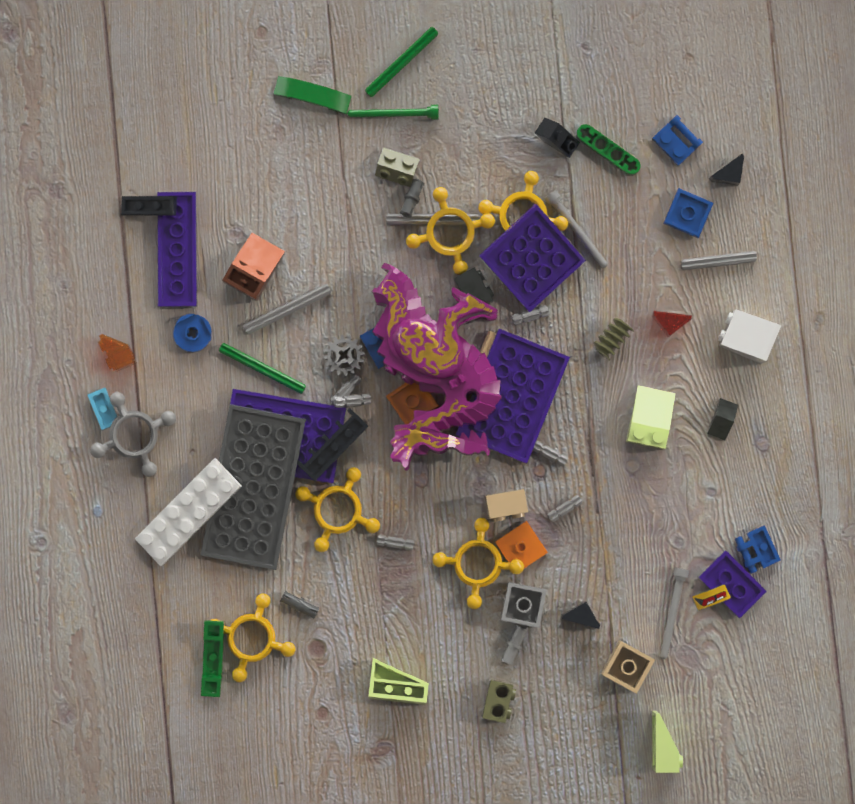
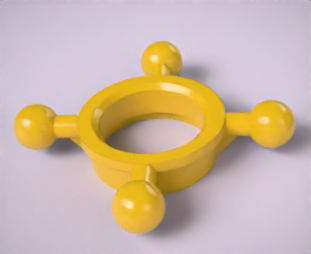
(530, 178)
(459, 267)
(371, 525)
(474, 600)
(287, 649)

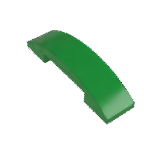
(312, 93)
(212, 658)

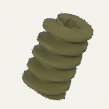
(612, 338)

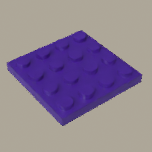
(532, 258)

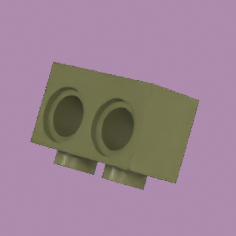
(493, 700)

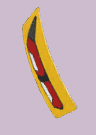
(711, 597)

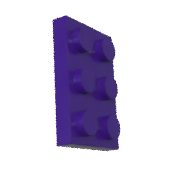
(740, 584)

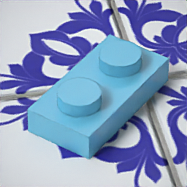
(102, 408)

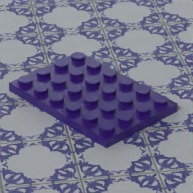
(527, 387)
(319, 421)

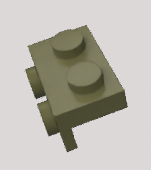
(396, 167)

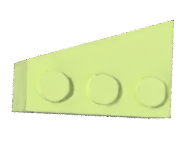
(395, 685)

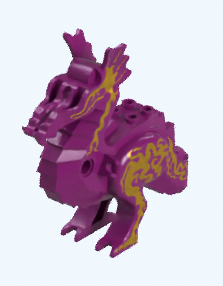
(439, 363)

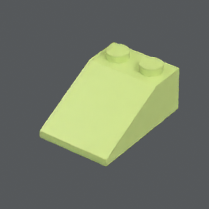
(651, 417)
(664, 751)

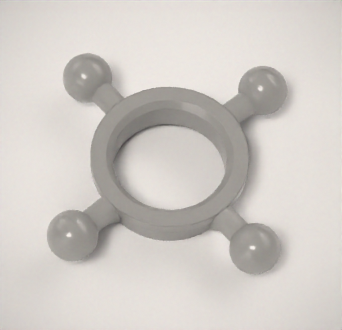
(98, 450)

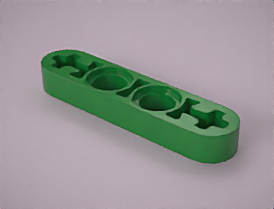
(606, 152)

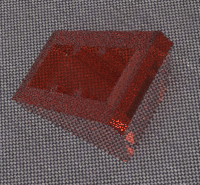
(670, 321)

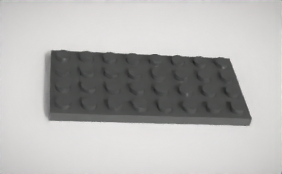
(263, 457)

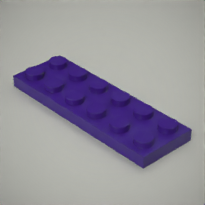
(178, 253)

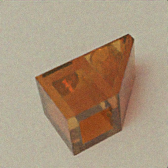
(119, 353)

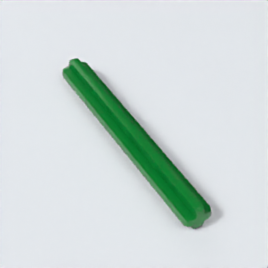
(401, 62)
(262, 368)

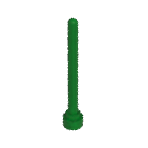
(431, 112)

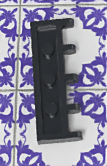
(334, 446)

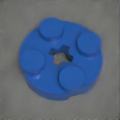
(181, 333)

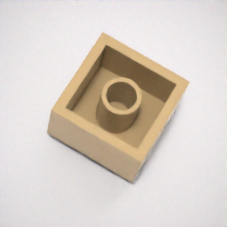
(506, 504)
(627, 666)

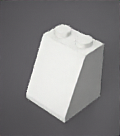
(749, 336)

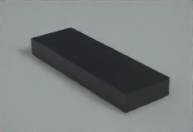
(148, 205)

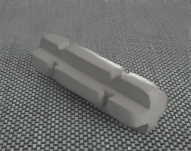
(527, 316)
(348, 387)
(352, 400)
(550, 453)
(564, 508)
(395, 542)

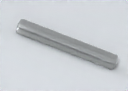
(719, 260)

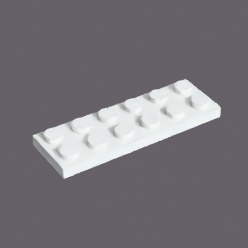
(188, 512)

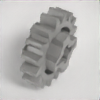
(353, 363)

